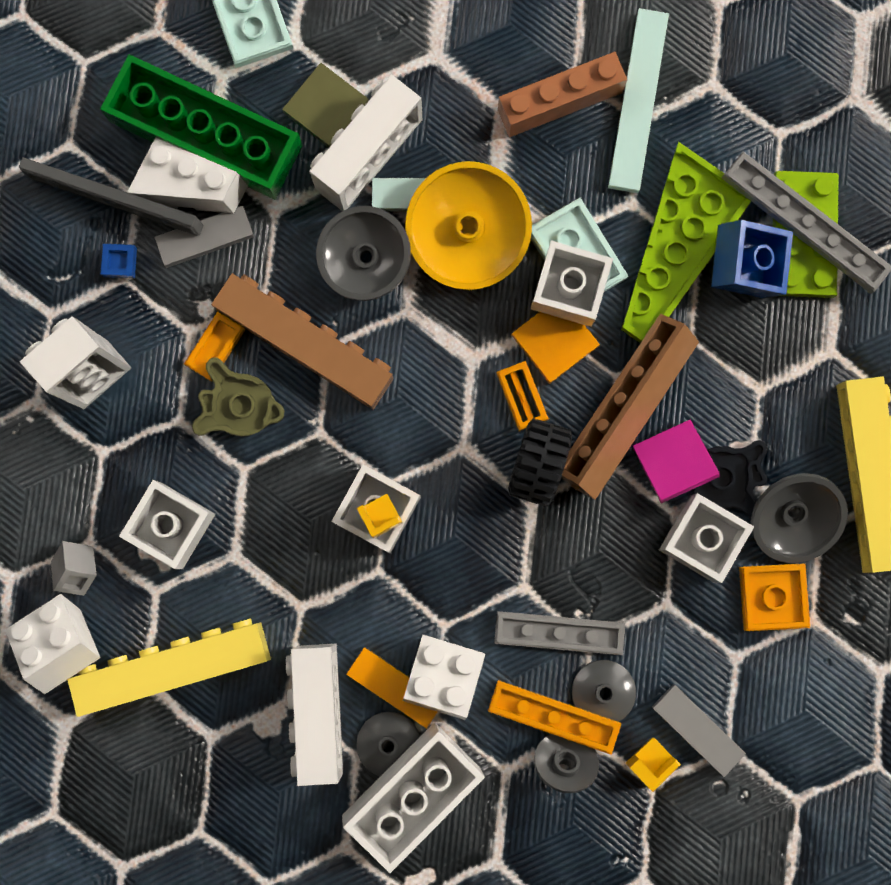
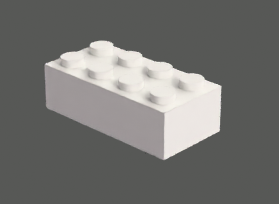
(366, 142)
(74, 363)
(316, 714)
(412, 797)

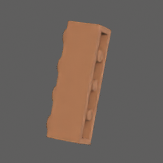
(562, 94)

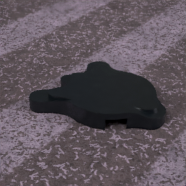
(739, 475)

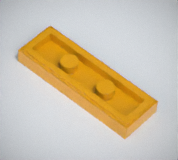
(388, 684)

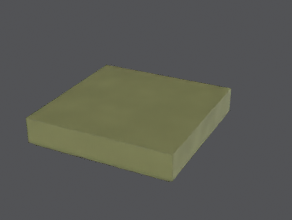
(324, 104)

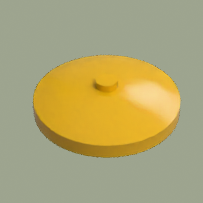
(468, 225)

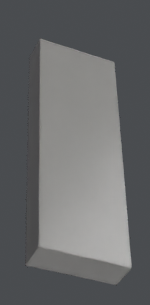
(216, 234)
(698, 730)

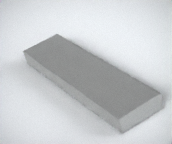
(559, 633)

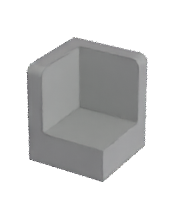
(73, 568)

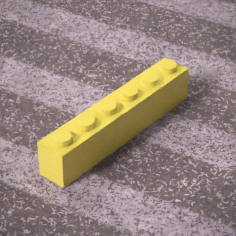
(868, 455)
(168, 669)

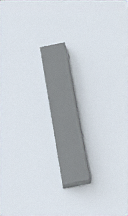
(807, 222)

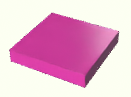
(676, 461)

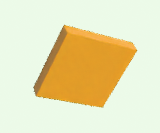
(554, 343)
(774, 597)

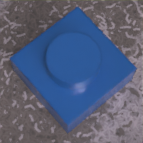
(118, 261)

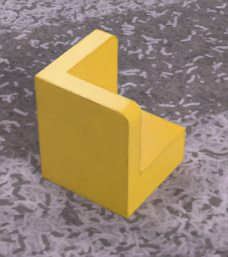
(379, 516)
(652, 764)

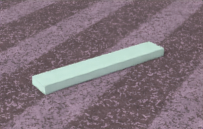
(638, 101)

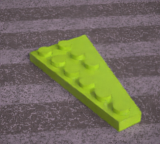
(680, 238)

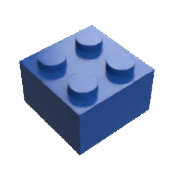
(752, 259)

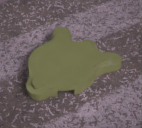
(236, 404)

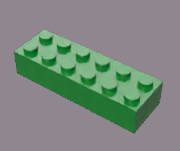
(200, 122)

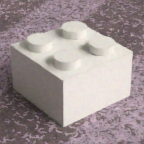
(571, 283)
(366, 488)
(167, 525)
(706, 538)
(52, 644)
(444, 677)

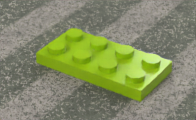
(809, 271)

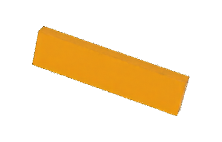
(554, 717)

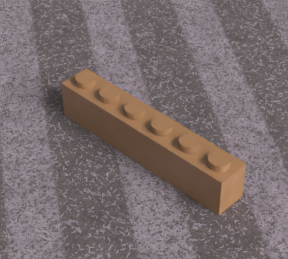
(303, 341)
(628, 405)

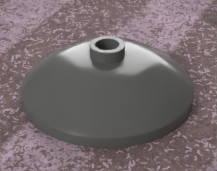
(349, 238)
(809, 528)

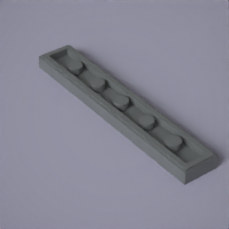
(111, 196)

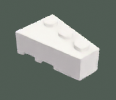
(186, 180)

